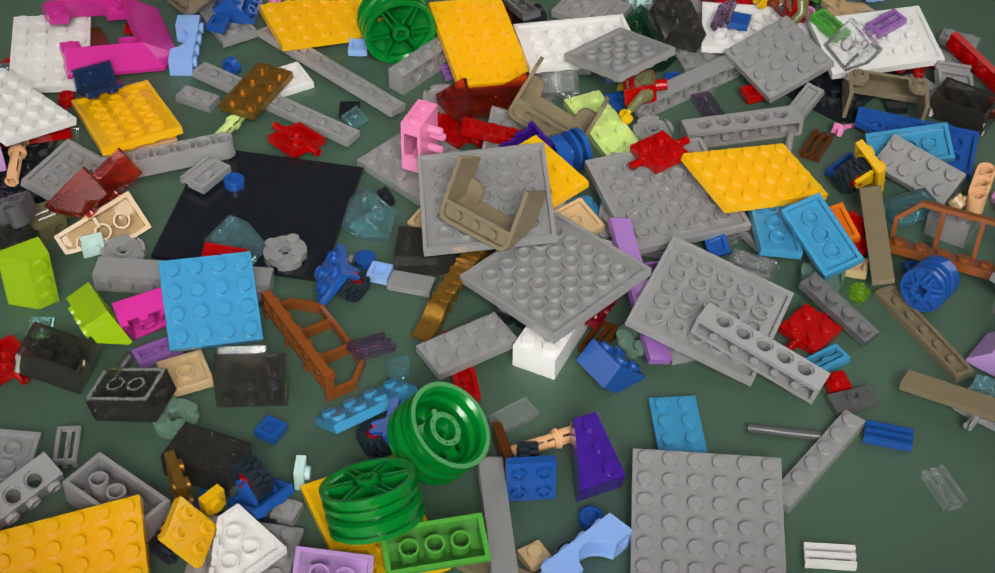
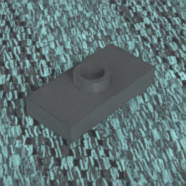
(852, 400)

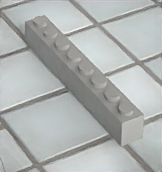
(142, 275)

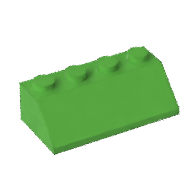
(437, 545)

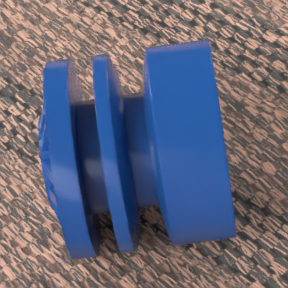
(572, 147)
(930, 283)

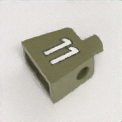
(48, 223)

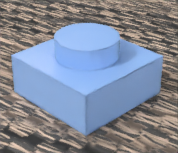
(357, 48)
(380, 272)

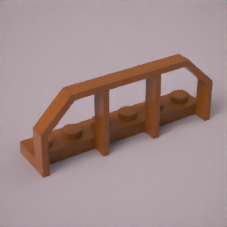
(919, 250)
(301, 343)

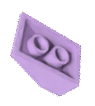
(330, 561)

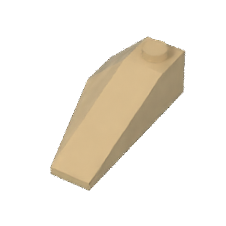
(115, 218)

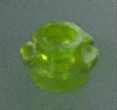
(859, 292)

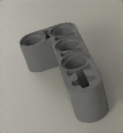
(17, 209)

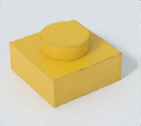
(212, 501)

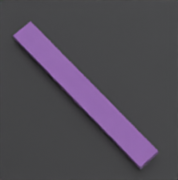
(624, 239)

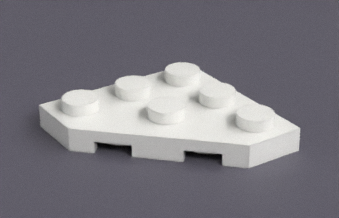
(243, 544)

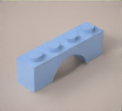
(184, 58)
(604, 538)

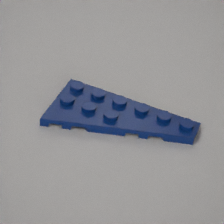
(963, 140)

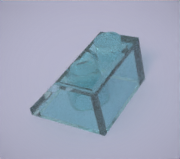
(369, 217)
(239, 234)

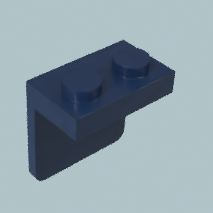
(95, 79)

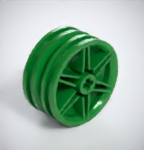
(401, 28)
(433, 436)
(372, 500)

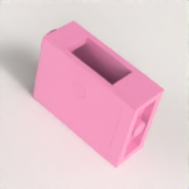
(420, 134)

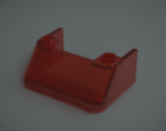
(476, 102)
(89, 192)

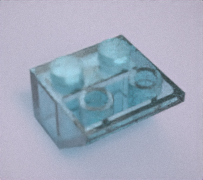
(901, 201)

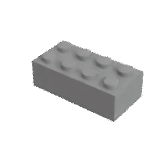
(105, 481)

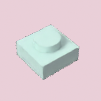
(91, 244)
(301, 471)

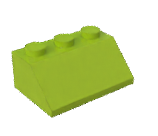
(28, 275)
(96, 317)

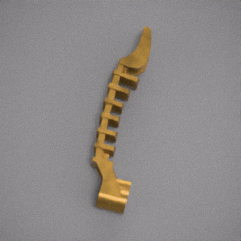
(446, 293)

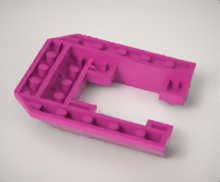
(138, 54)

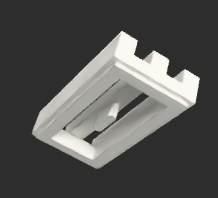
(829, 553)

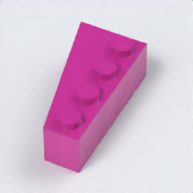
(141, 313)

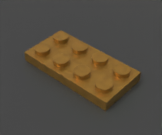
(256, 91)

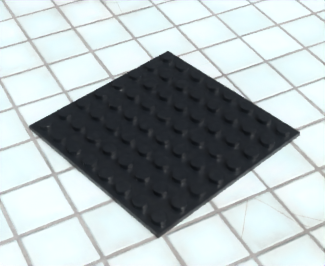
(277, 200)

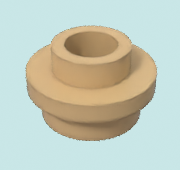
(957, 201)

